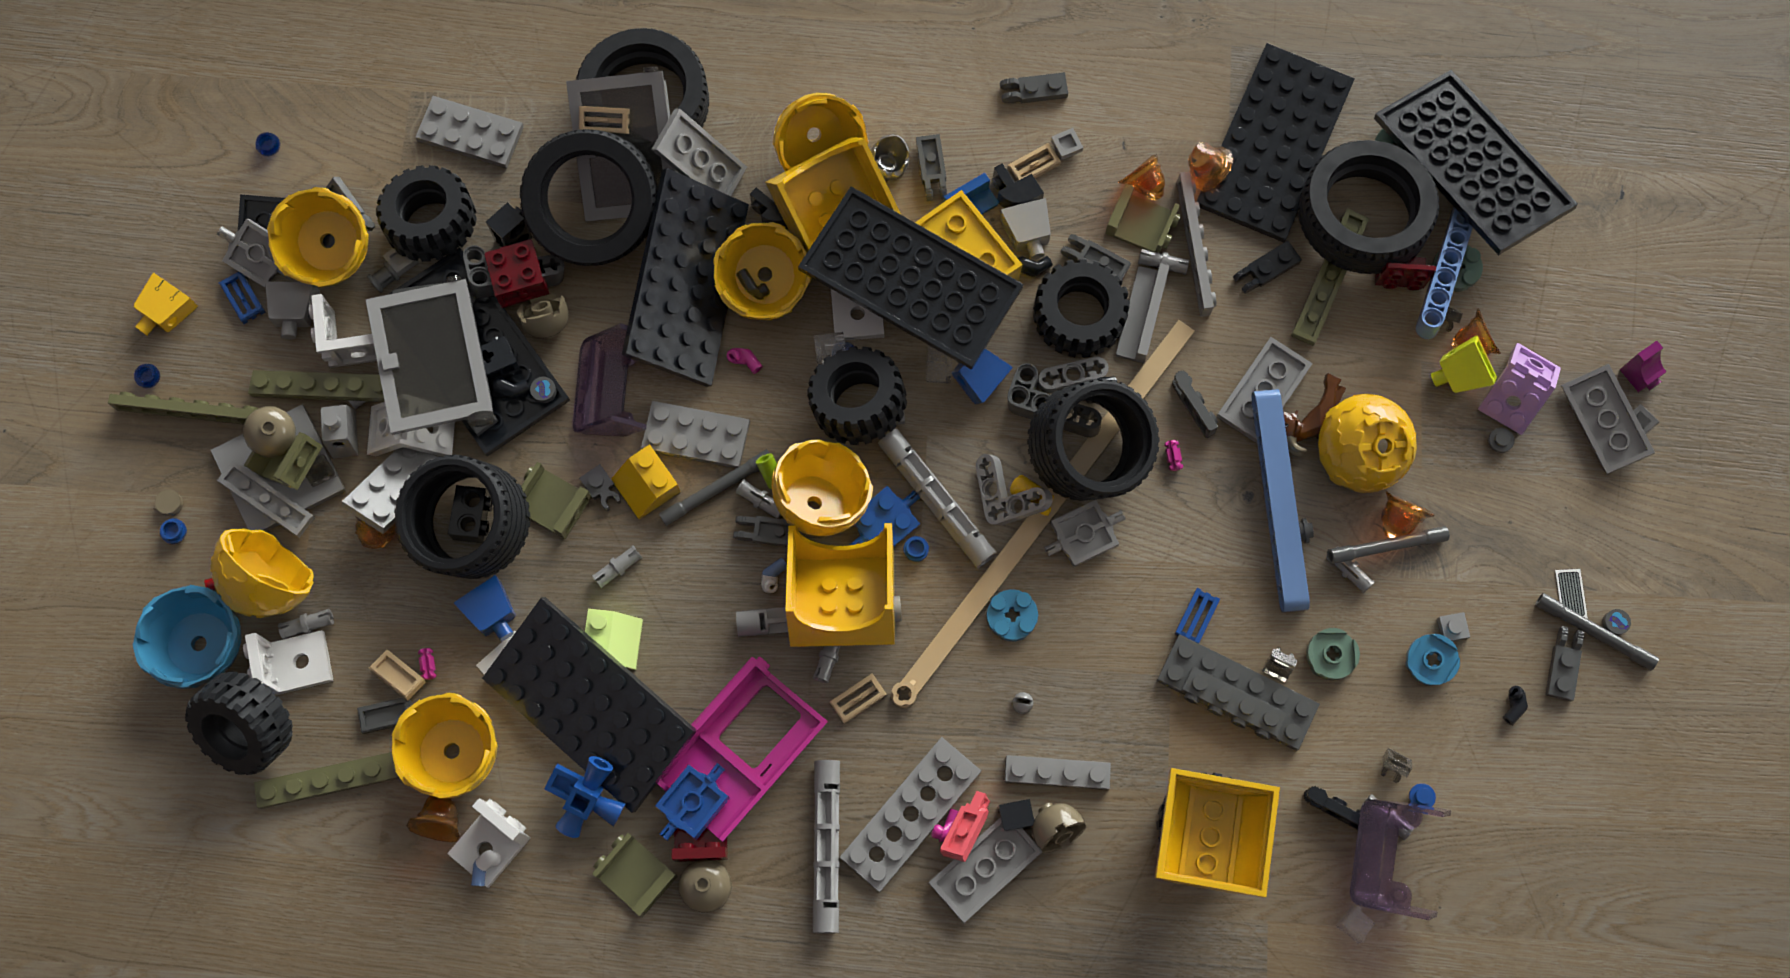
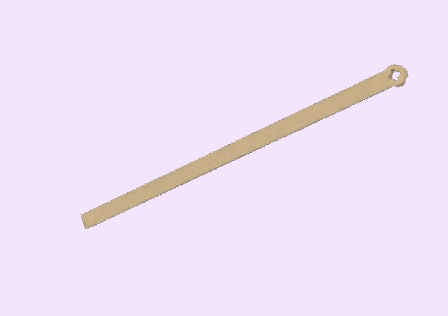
(1031, 529)

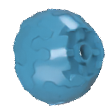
(172, 626)

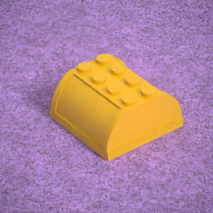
(1217, 833)

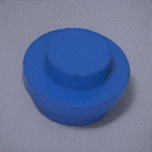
(173, 531)
(916, 549)
(1422, 795)

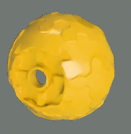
(824, 111)
(298, 235)
(757, 248)
(1351, 441)
(827, 476)
(258, 574)
(427, 732)

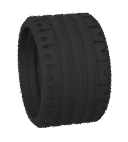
(1137, 431)
(417, 507)

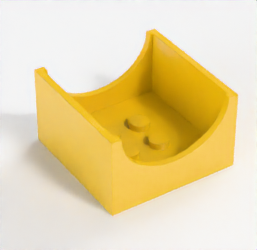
(815, 187)
(966, 228)
(840, 591)

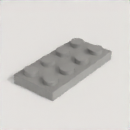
(469, 132)
(698, 154)
(1272, 369)
(1607, 419)
(696, 434)
(377, 495)
(989, 867)

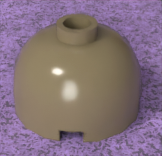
(544, 316)
(269, 432)
(1056, 825)
(705, 885)

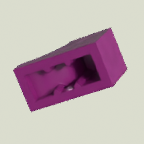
(1645, 368)

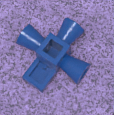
(583, 796)

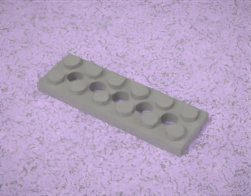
(913, 832)

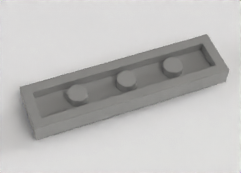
(266, 498)
(1057, 772)

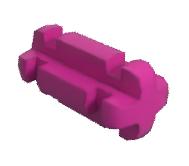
(1173, 455)
(427, 663)

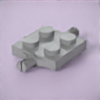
(250, 252)
(1084, 533)

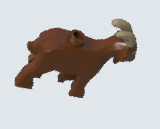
(1312, 423)

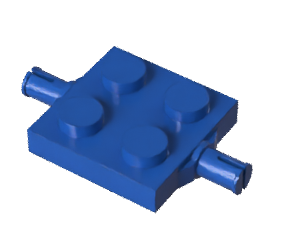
(887, 508)
(692, 801)

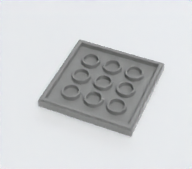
(305, 496)

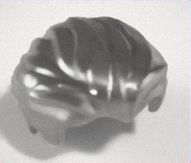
(891, 156)

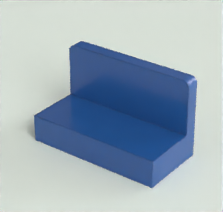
(978, 193)

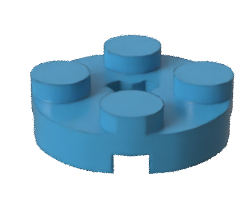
(1024, 623)
(1428, 645)

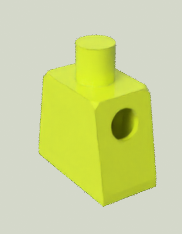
(1465, 367)

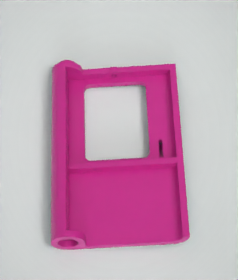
(739, 780)

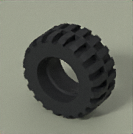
(415, 190)
(1091, 280)
(849, 369)
(239, 723)

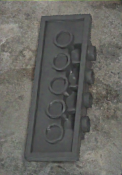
(1237, 693)

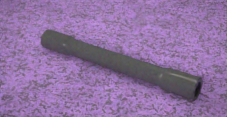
(681, 508)
(1425, 537)
(1559, 610)

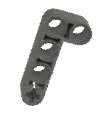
(479, 271)
(1034, 398)

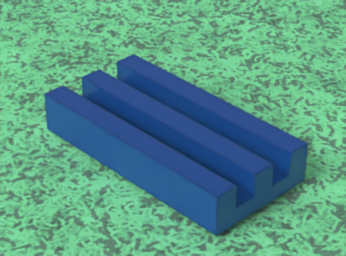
(250, 313)
(1206, 597)

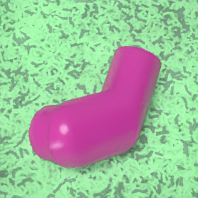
(744, 356)
(941, 832)

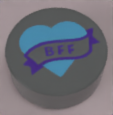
(543, 390)
(1616, 621)

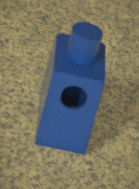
(983, 377)
(488, 608)

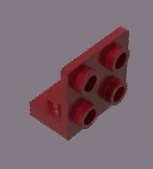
(516, 273)
(1411, 275)
(705, 847)

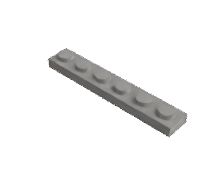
(1194, 236)

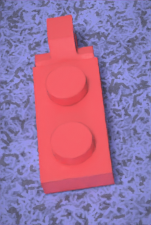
(966, 828)

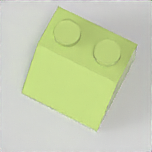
(616, 634)

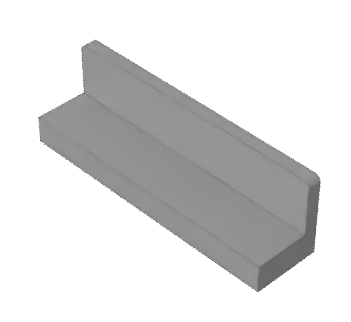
(1142, 314)

